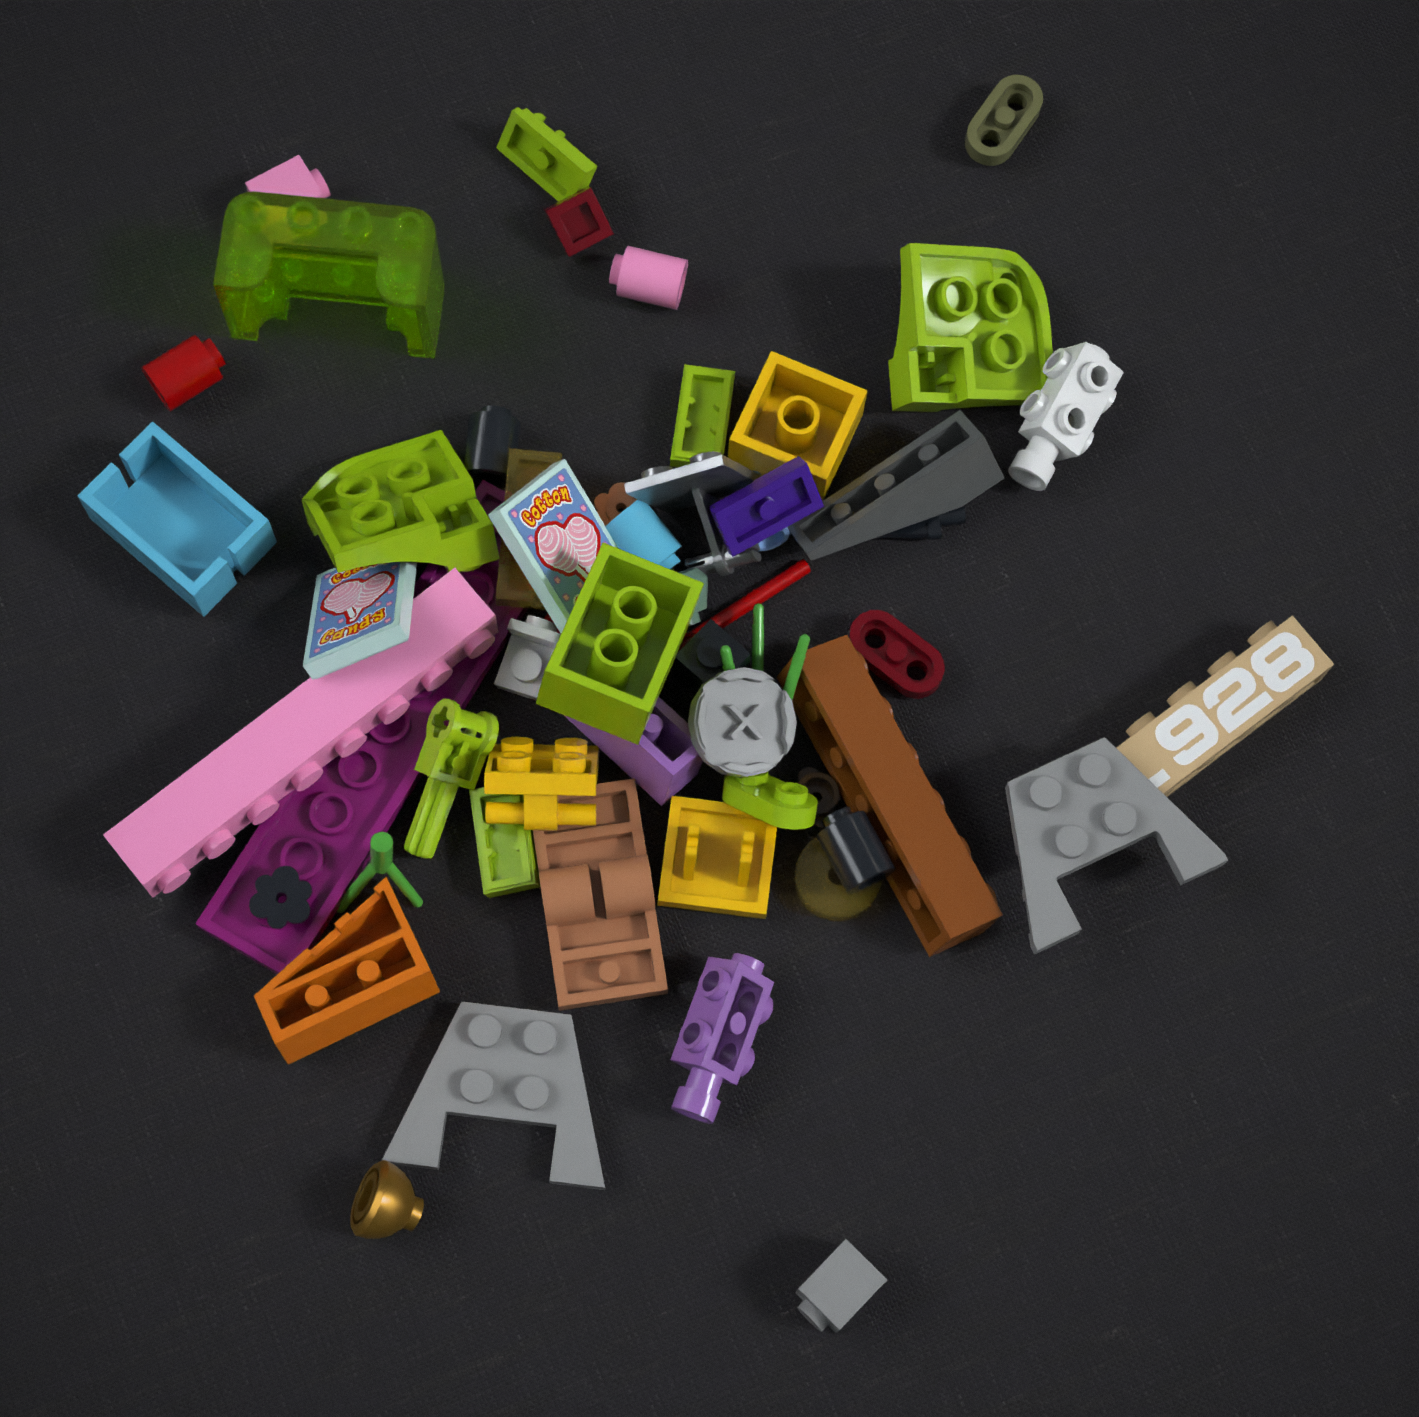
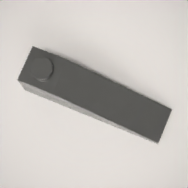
(912, 485)

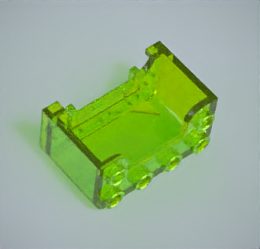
(329, 252)

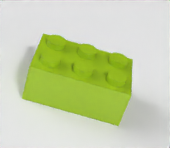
(619, 643)

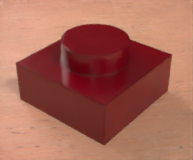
(578, 221)

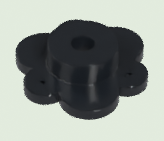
(286, 883)

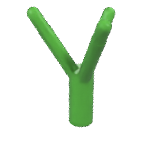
(380, 862)

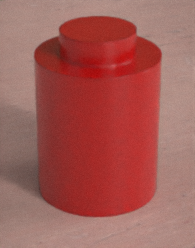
(184, 371)

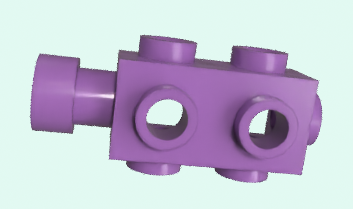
(720, 1032)

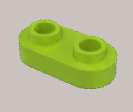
(771, 800)

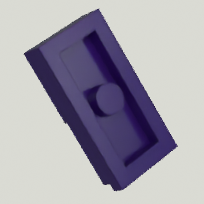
(766, 506)

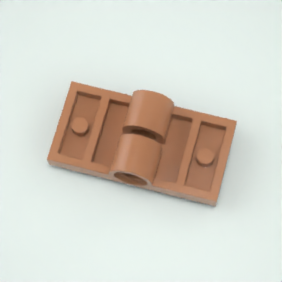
(601, 903)

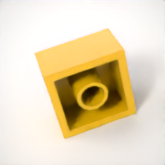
(795, 415)

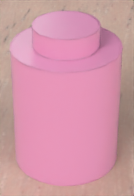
(649, 277)

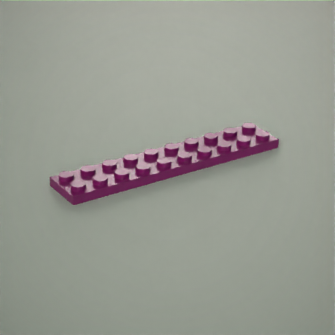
(331, 823)

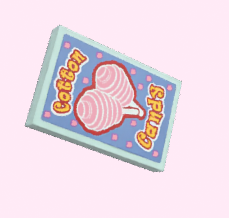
(553, 537)
(358, 615)

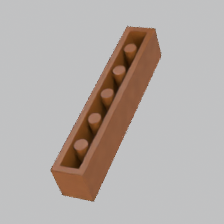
(883, 777)

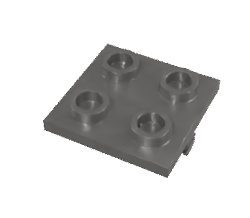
(699, 484)

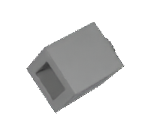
(838, 1288)

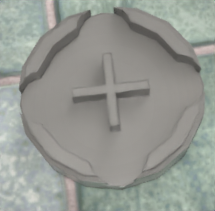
(741, 722)

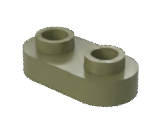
(1002, 124)

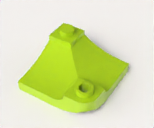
(968, 329)
(402, 507)

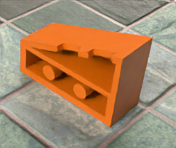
(348, 979)

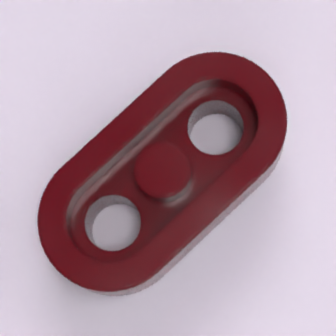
(900, 652)

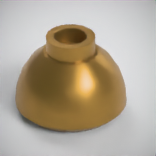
(384, 1203)

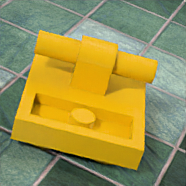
(541, 776)

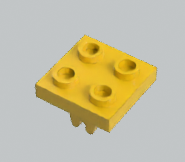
(716, 859)

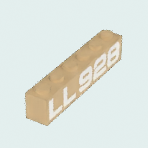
(1226, 706)

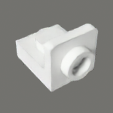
(527, 656)

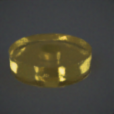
(820, 894)

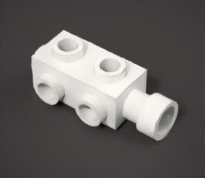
(1077, 383)

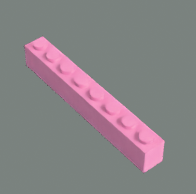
(297, 738)

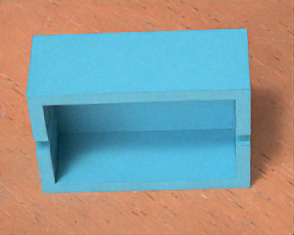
(178, 519)

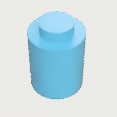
(644, 535)

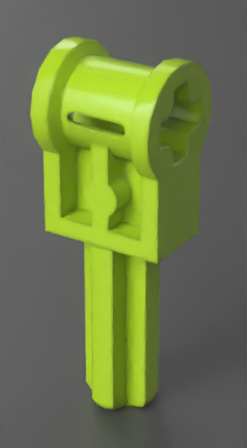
(450, 761)

